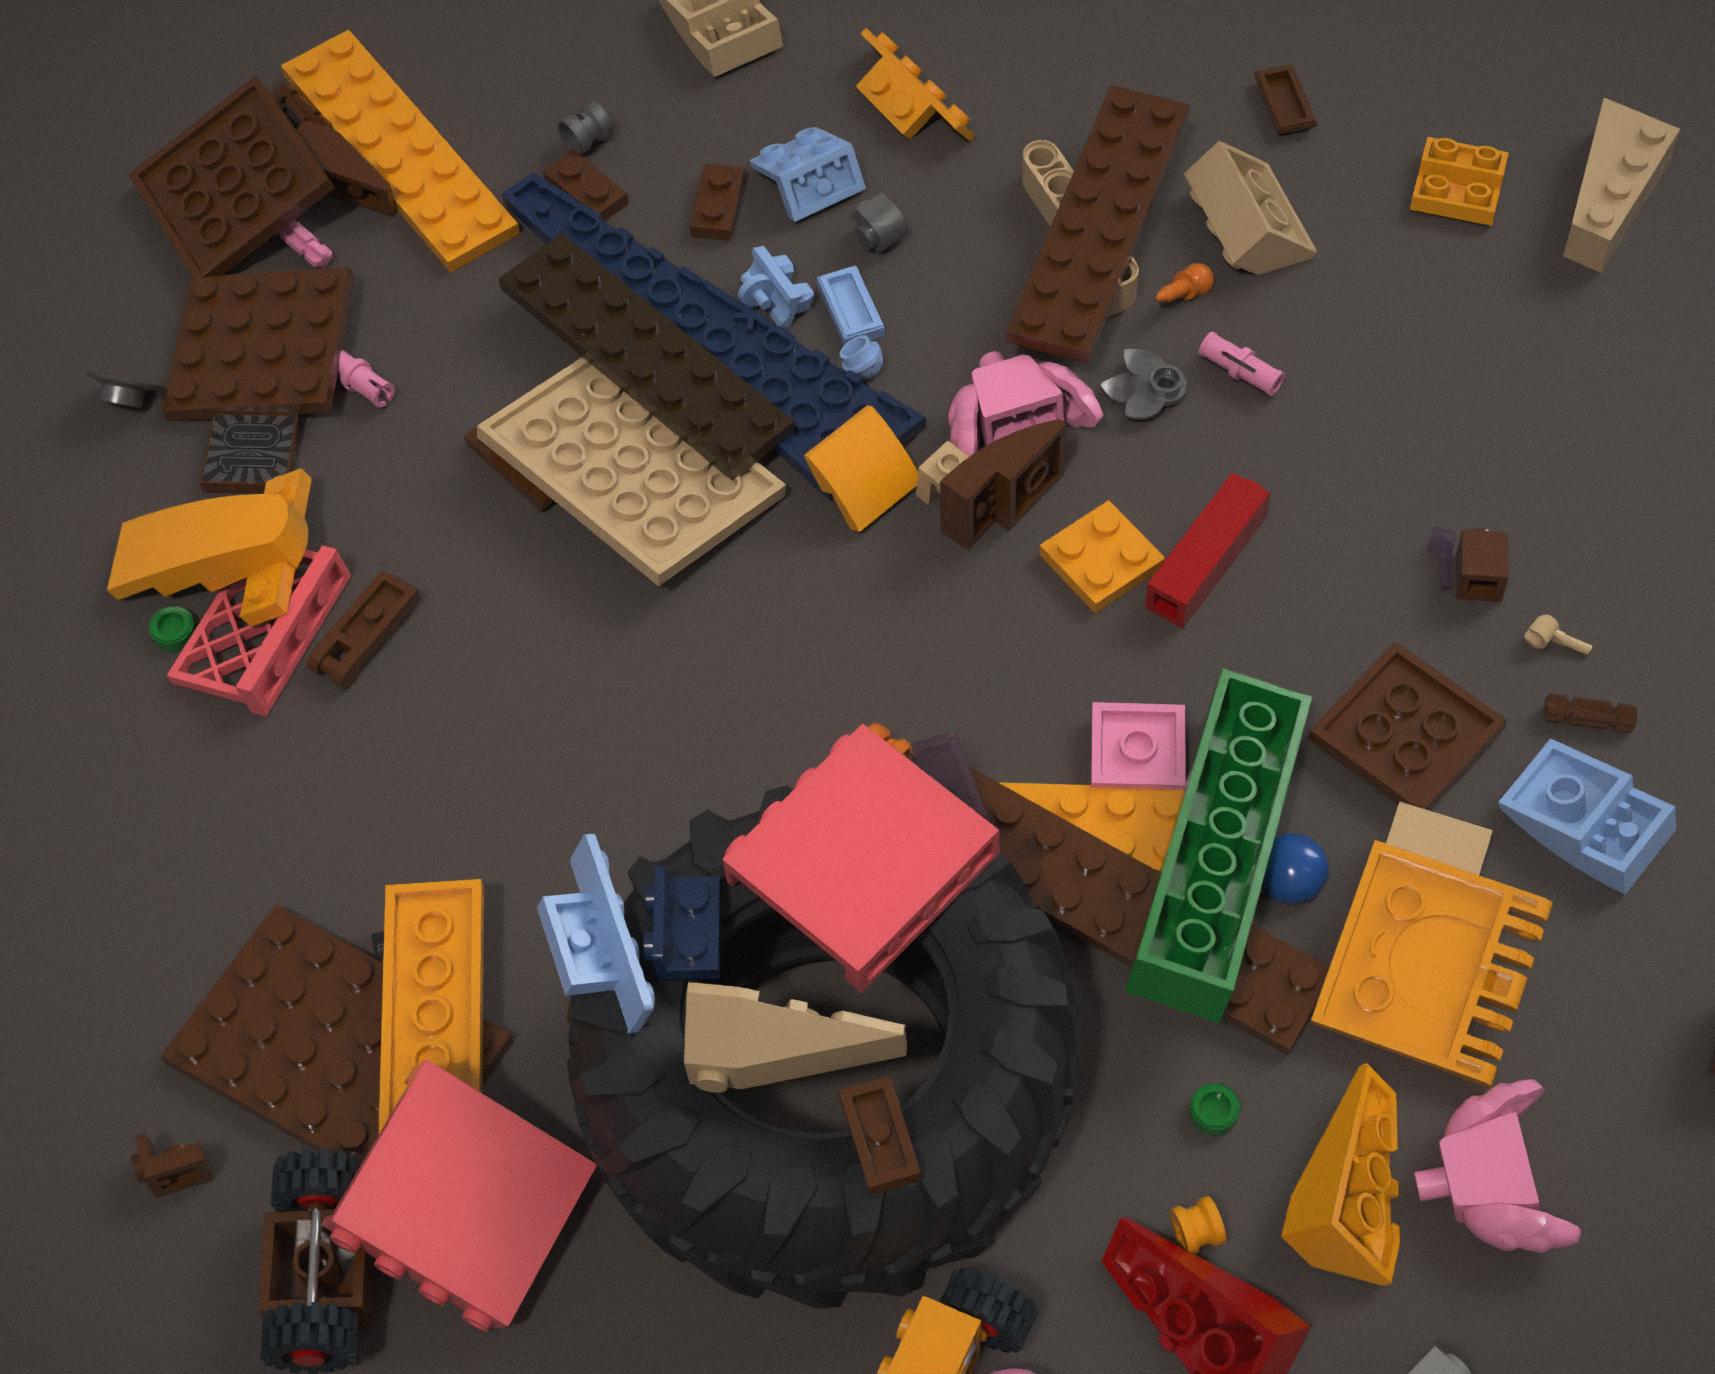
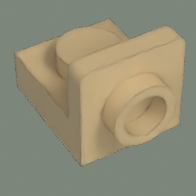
(935, 469)

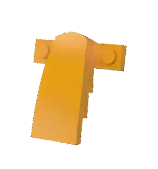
(218, 545)

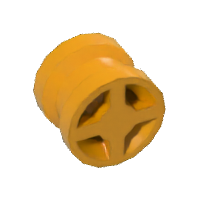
(1198, 1225)

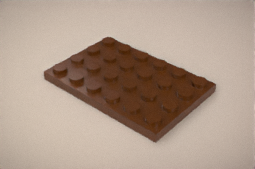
(299, 1036)

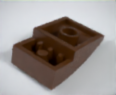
(1001, 481)

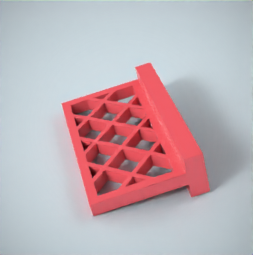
(282, 649)

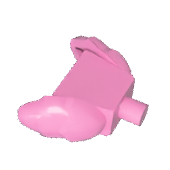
(1016, 396)
(1491, 1175)

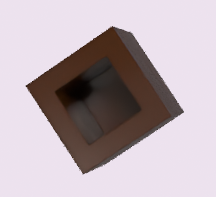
(1482, 565)

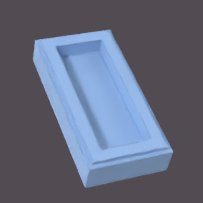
(850, 305)

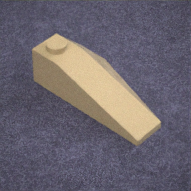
(753, 1043)

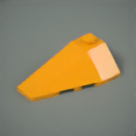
(1344, 1196)

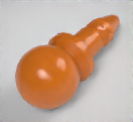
(1192, 282)

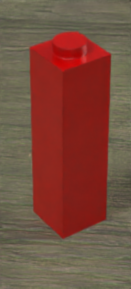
(1207, 550)

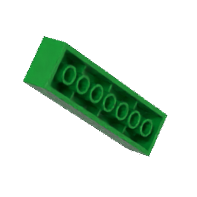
(1219, 847)

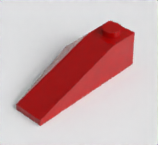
(1201, 1310)

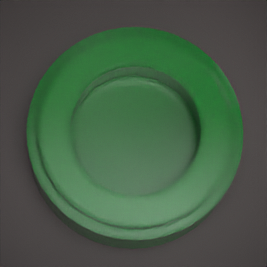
(171, 628)
(1214, 1109)

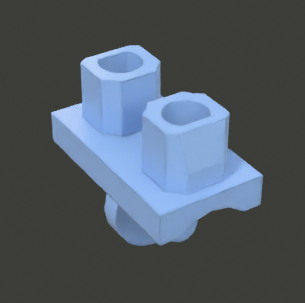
(770, 287)

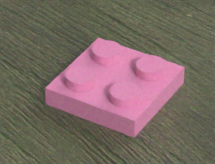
(1138, 746)

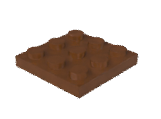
(1407, 729)

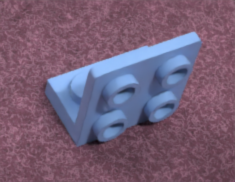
(811, 171)

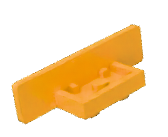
(902, 96)

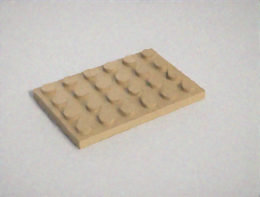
(625, 471)

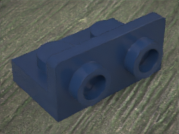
(685, 926)

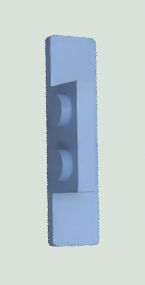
(592, 938)

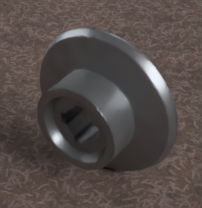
(122, 390)

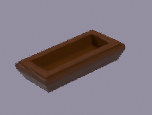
(1285, 99)

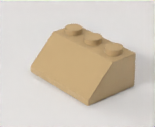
(1248, 211)

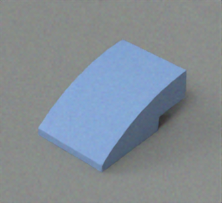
(1589, 815)

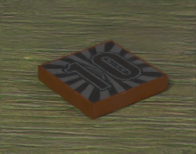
(248, 451)

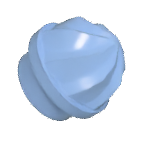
(862, 357)

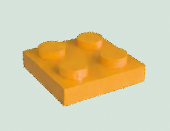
(1101, 556)

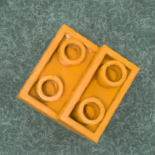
(1459, 180)
(863, 468)

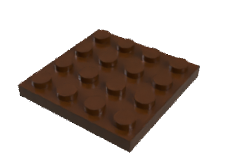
(231, 181)
(259, 344)

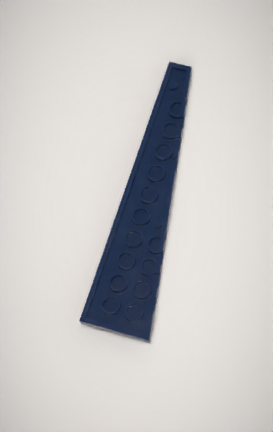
(759, 352)

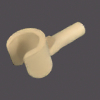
(1546, 629)

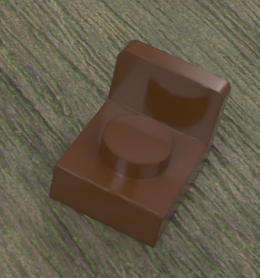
(172, 1171)

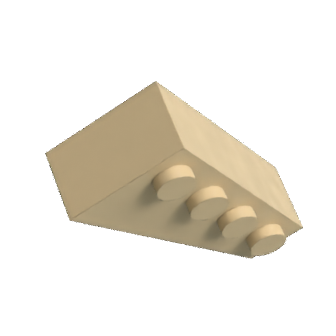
(1619, 176)

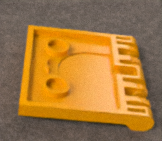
(1422, 958)

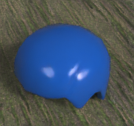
(1295, 869)

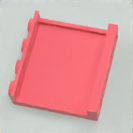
(863, 854)
(460, 1197)

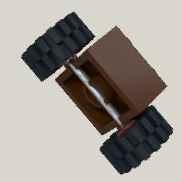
(309, 1286)

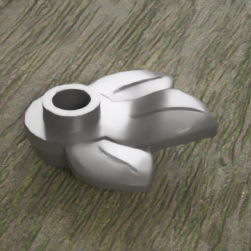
(1142, 385)

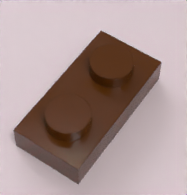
(586, 184)
(717, 202)
(879, 1135)

